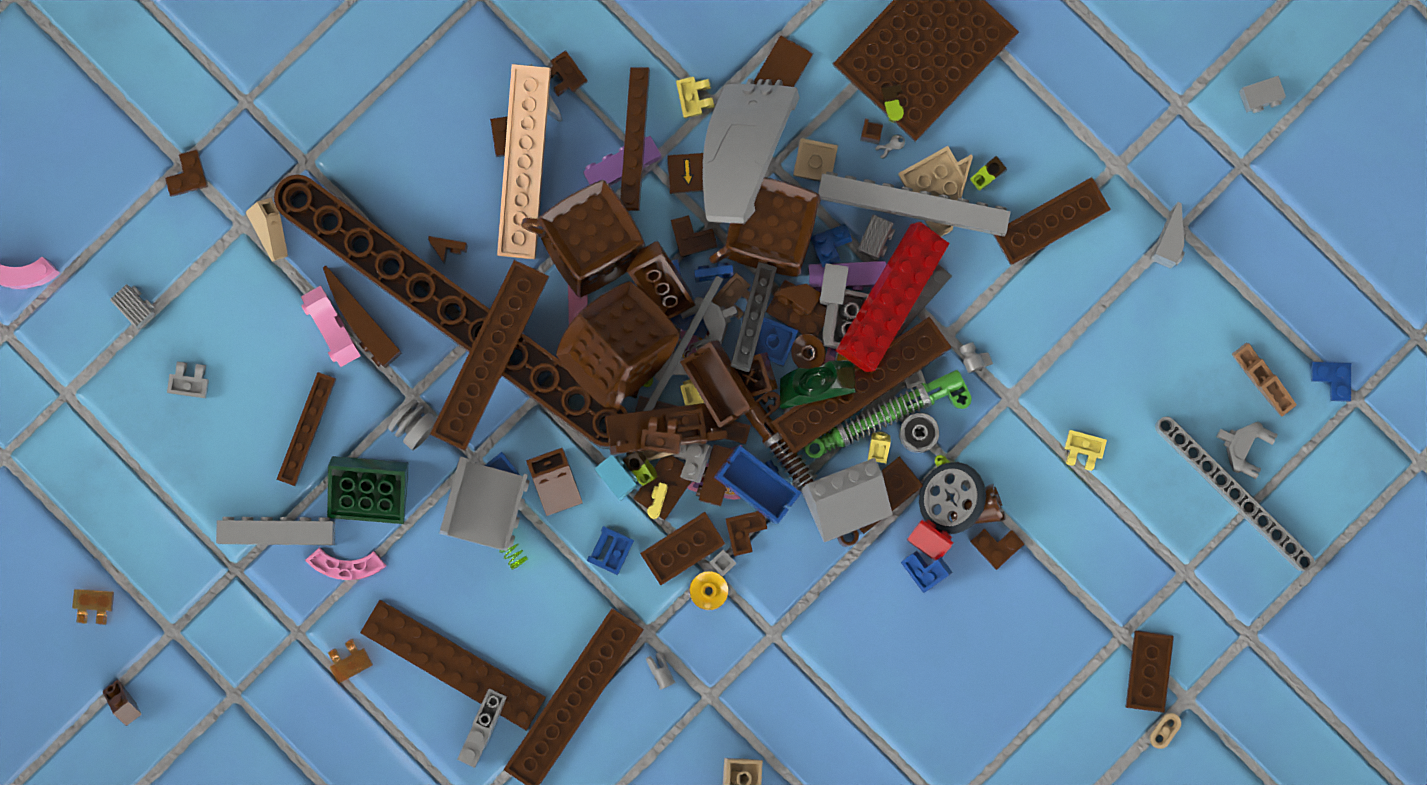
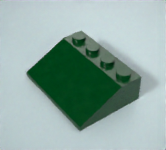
(367, 490)

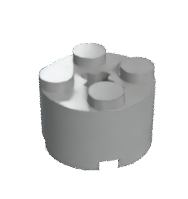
(930, 432)

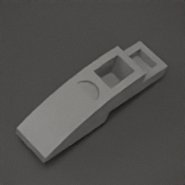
(482, 728)

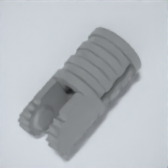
(663, 674)

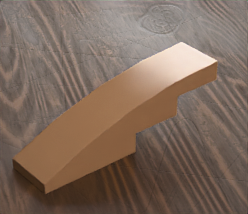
(1264, 379)

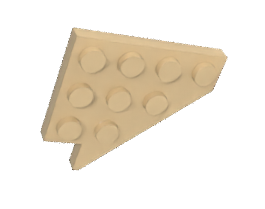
(938, 175)

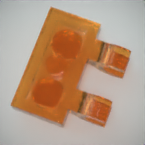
(92, 600)
(351, 665)

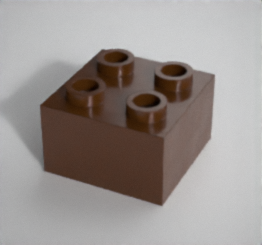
(760, 377)

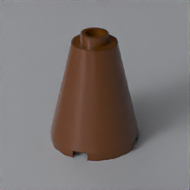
(991, 510)

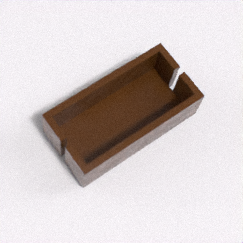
(718, 383)

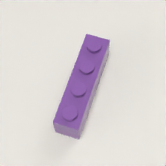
(611, 167)
(859, 274)

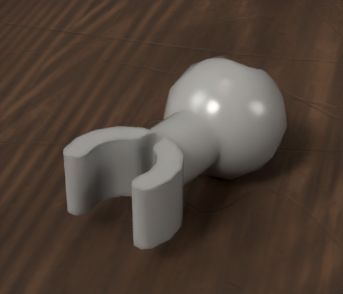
(894, 144)

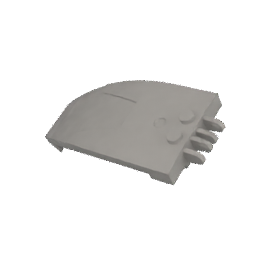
(741, 145)

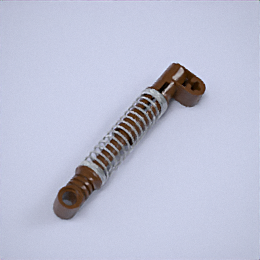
(792, 463)

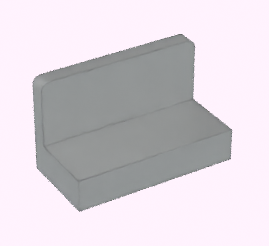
(834, 284)

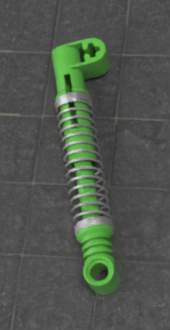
(893, 411)

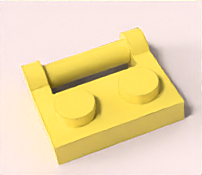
(659, 496)

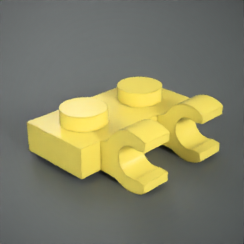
(689, 97)
(1086, 445)

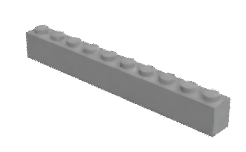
(913, 204)

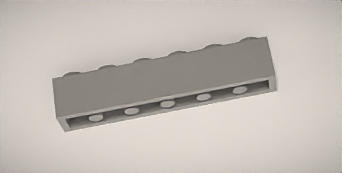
(275, 532)

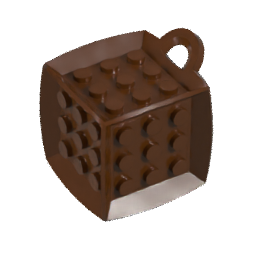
(776, 231)
(589, 237)
(617, 344)

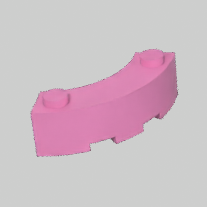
(29, 275)
(330, 325)

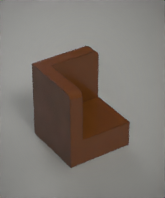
(871, 132)

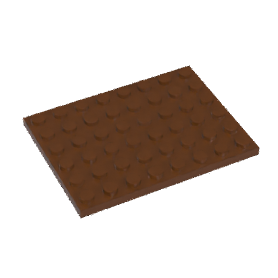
(929, 51)

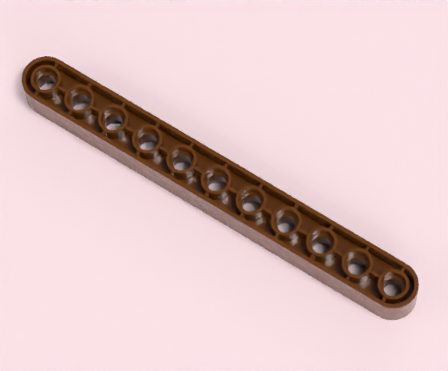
(433, 306)

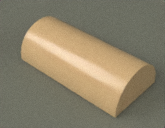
(742, 771)

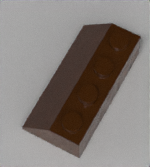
(660, 280)

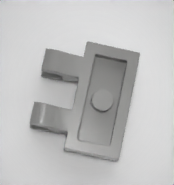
(188, 386)

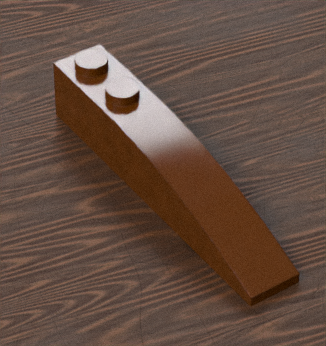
(365, 328)

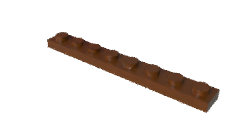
(635, 138)

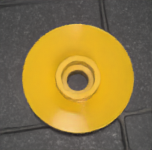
(706, 580)

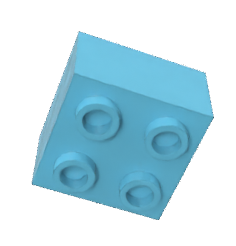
(615, 476)

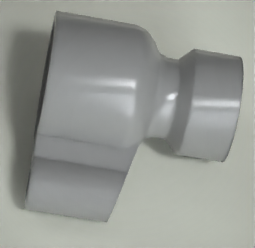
(973, 360)

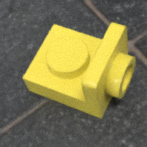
(690, 393)
(879, 447)

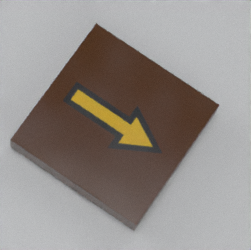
(685, 173)

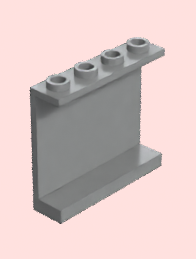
(484, 505)

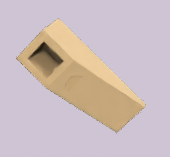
(268, 226)

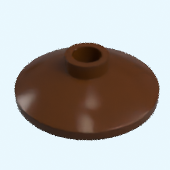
(801, 351)

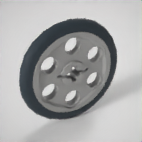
(976, 494)

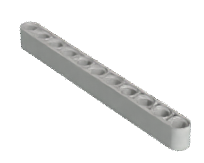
(1243, 497)

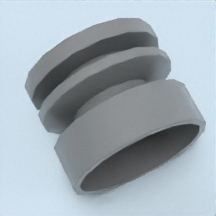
(411, 422)

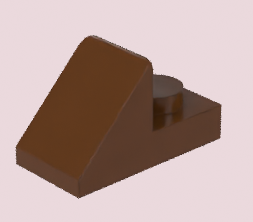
(443, 245)

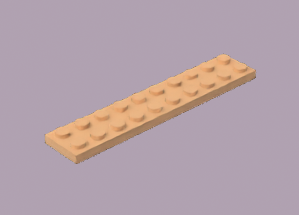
(523, 159)

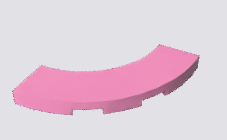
(344, 569)

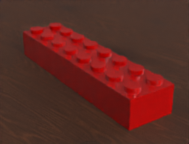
(892, 297)

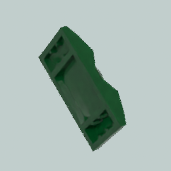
(817, 384)

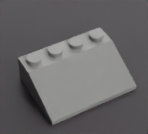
(848, 500)

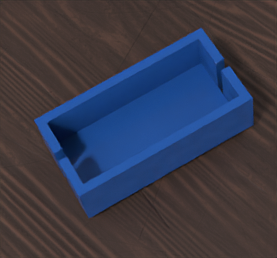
(757, 484)

